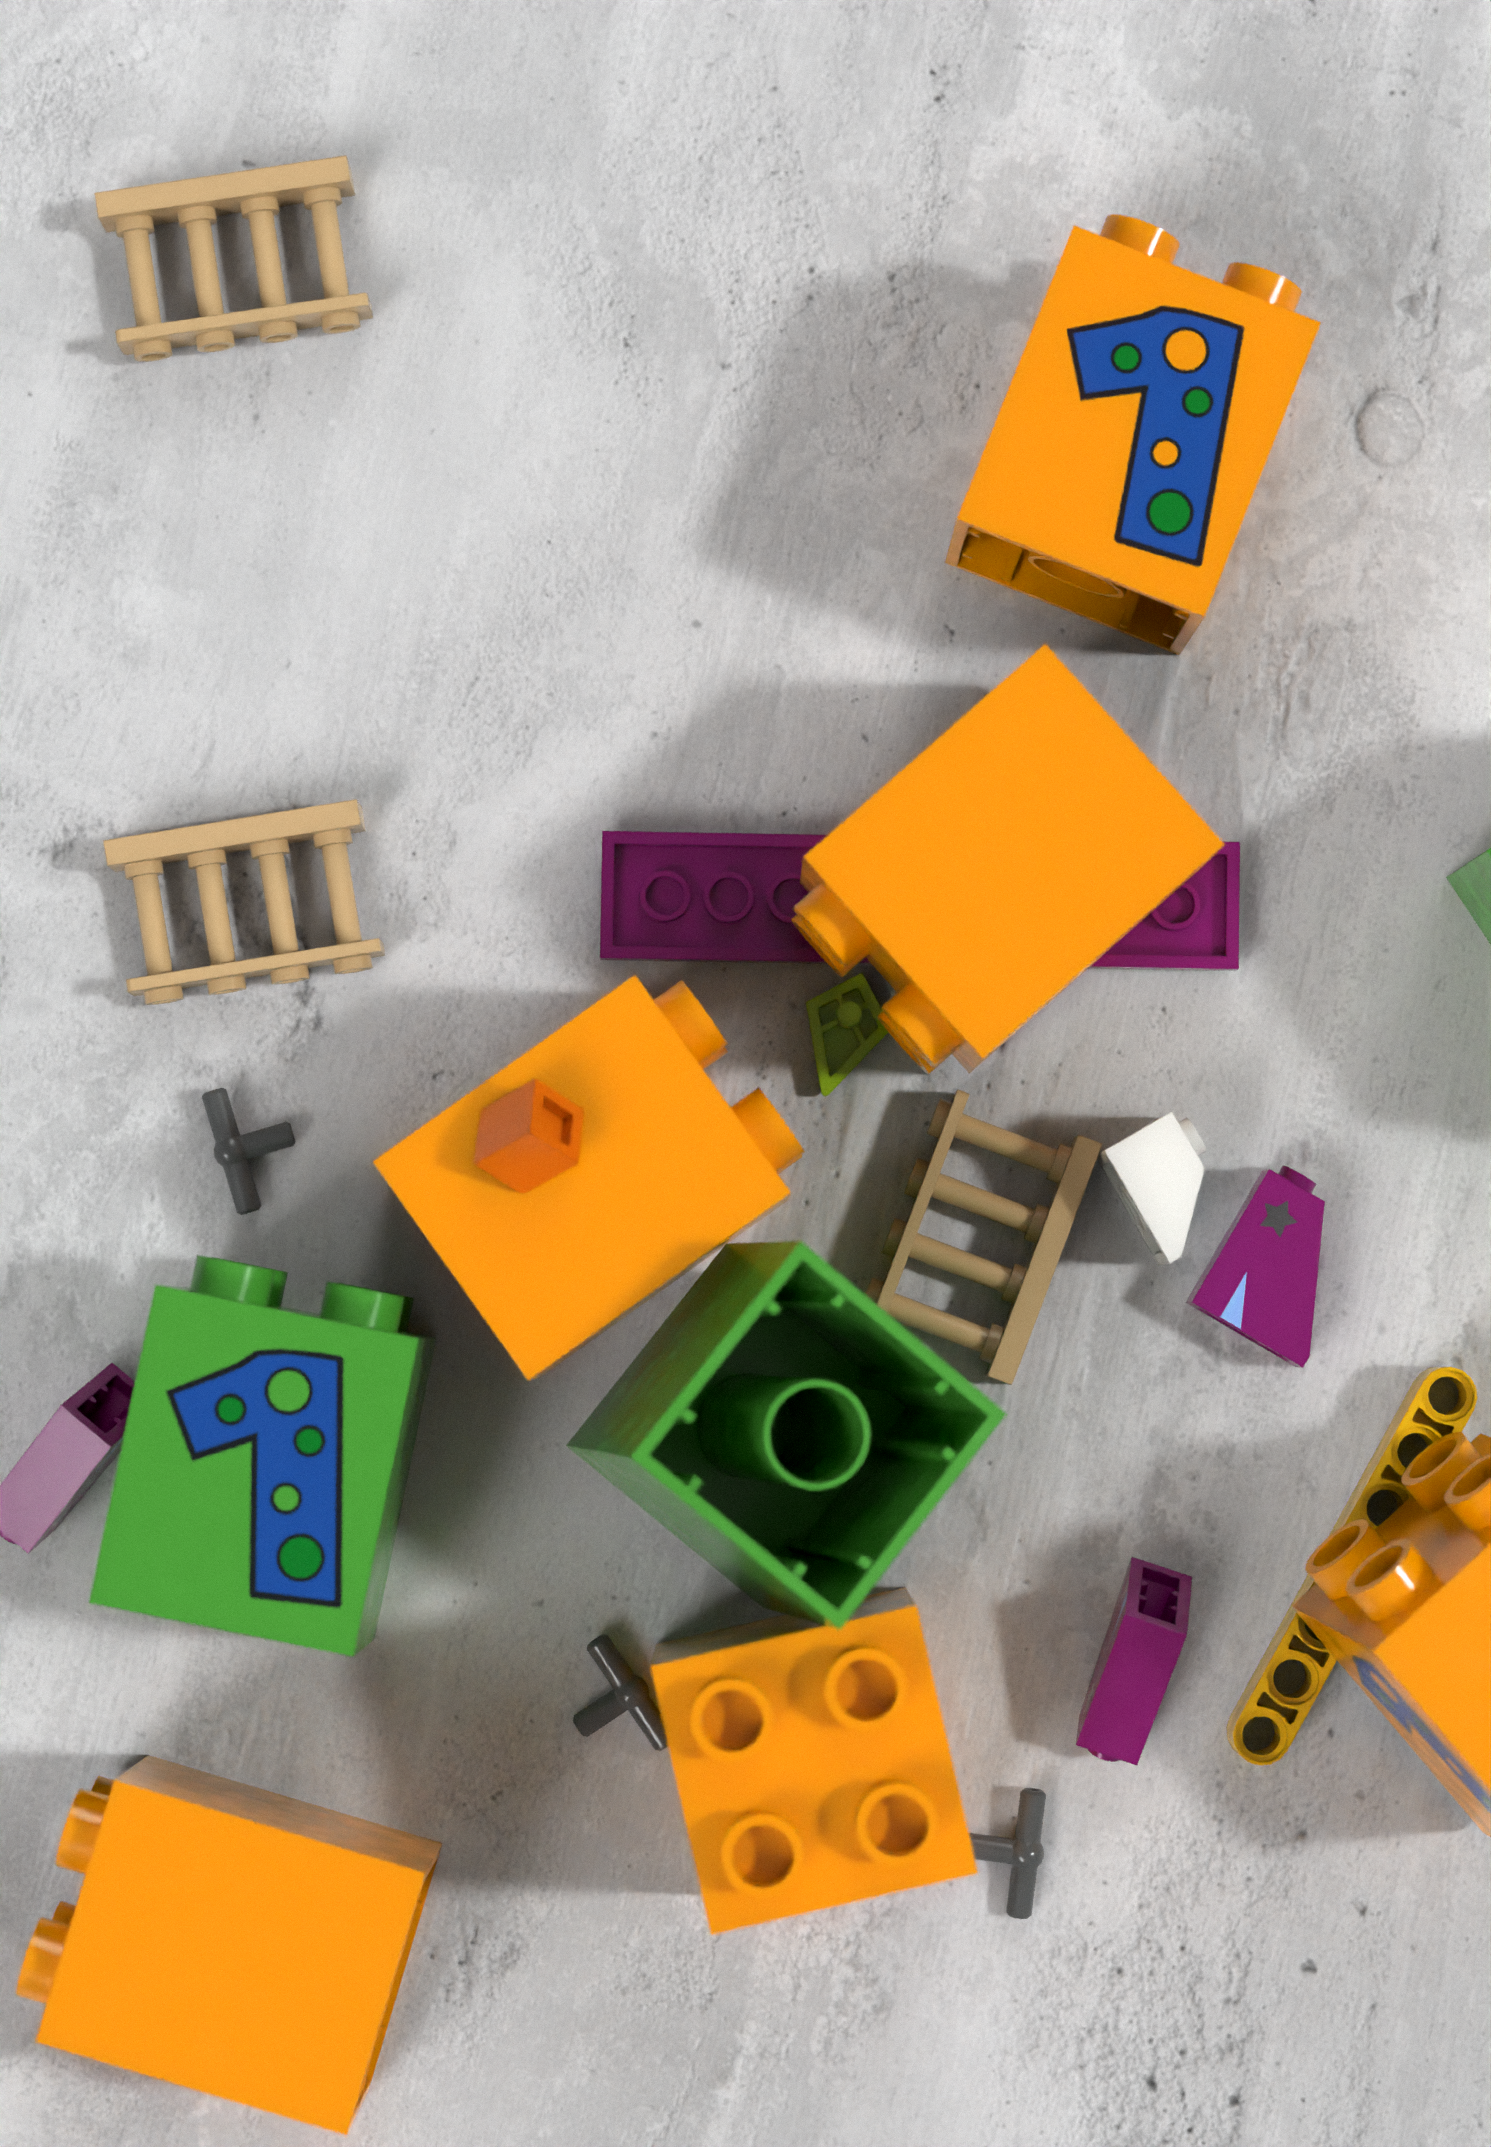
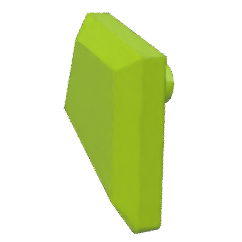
(843, 1029)

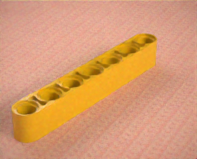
(1291, 1638)

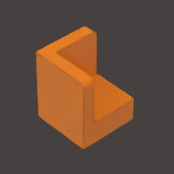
(529, 1136)

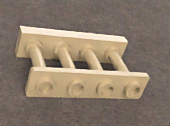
(257, 197)
(205, 850)
(1043, 1226)

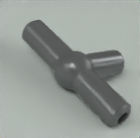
(235, 1150)
(628, 1693)
(1023, 1852)

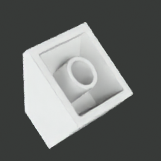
(1158, 1181)

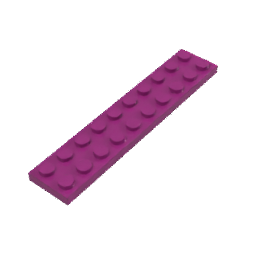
(737, 894)

